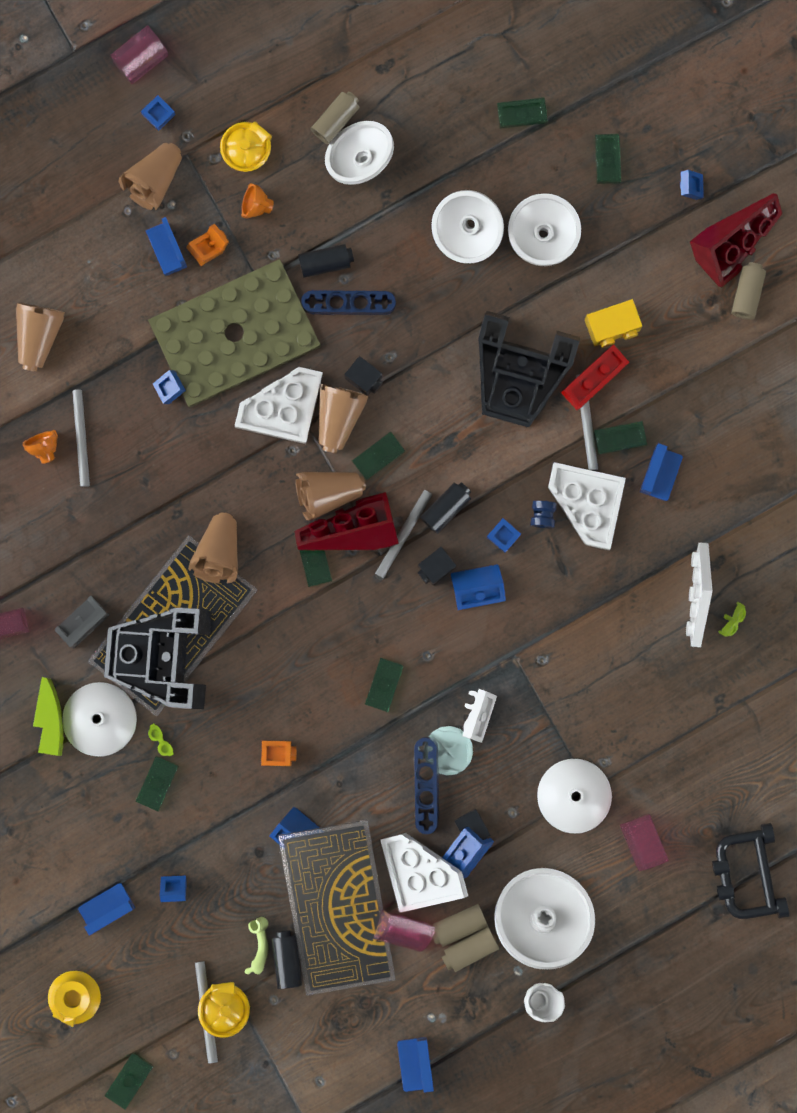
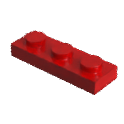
(595, 377)

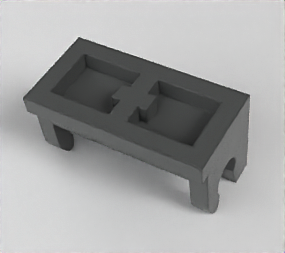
(82, 622)

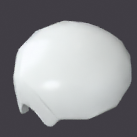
(544, 1002)

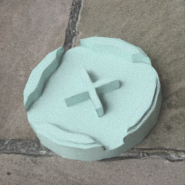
(453, 750)

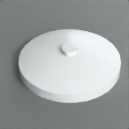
(544, 918)

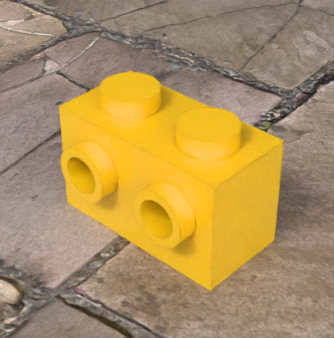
(613, 323)

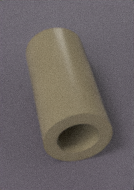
(335, 117)
(748, 291)
(459, 925)
(470, 950)

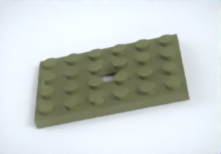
(272, 326)

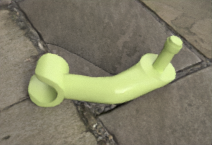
(259, 926)

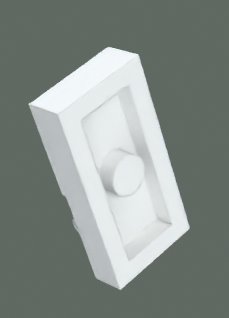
(480, 715)

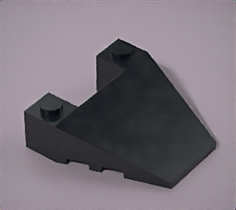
(519, 378)
(152, 656)

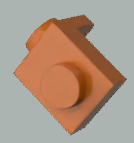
(208, 245)
(278, 753)

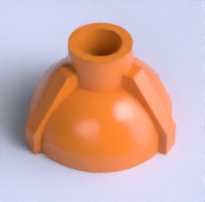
(255, 202)
(42, 446)

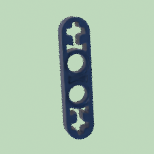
(348, 306)
(430, 785)

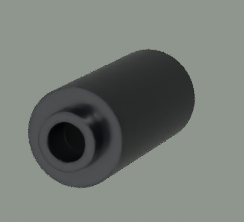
(325, 260)
(446, 507)
(286, 960)

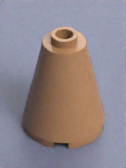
(152, 176)
(36, 333)
(338, 415)
(327, 491)
(217, 551)

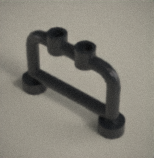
(725, 891)

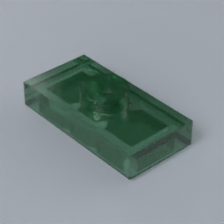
(522, 113)
(607, 158)
(620, 437)
(378, 456)
(315, 567)
(384, 685)
(157, 783)
(129, 1081)

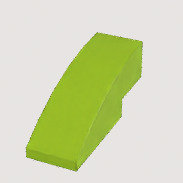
(49, 717)

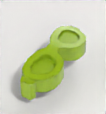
(732, 626)
(164, 747)

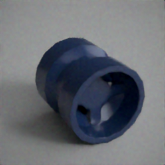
(543, 514)

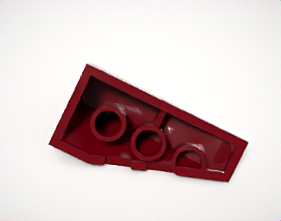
(728, 242)
(359, 528)

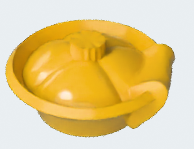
(245, 146)
(74, 997)
(223, 1010)

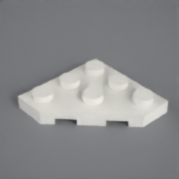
(283, 407)
(589, 501)
(699, 594)
(420, 875)

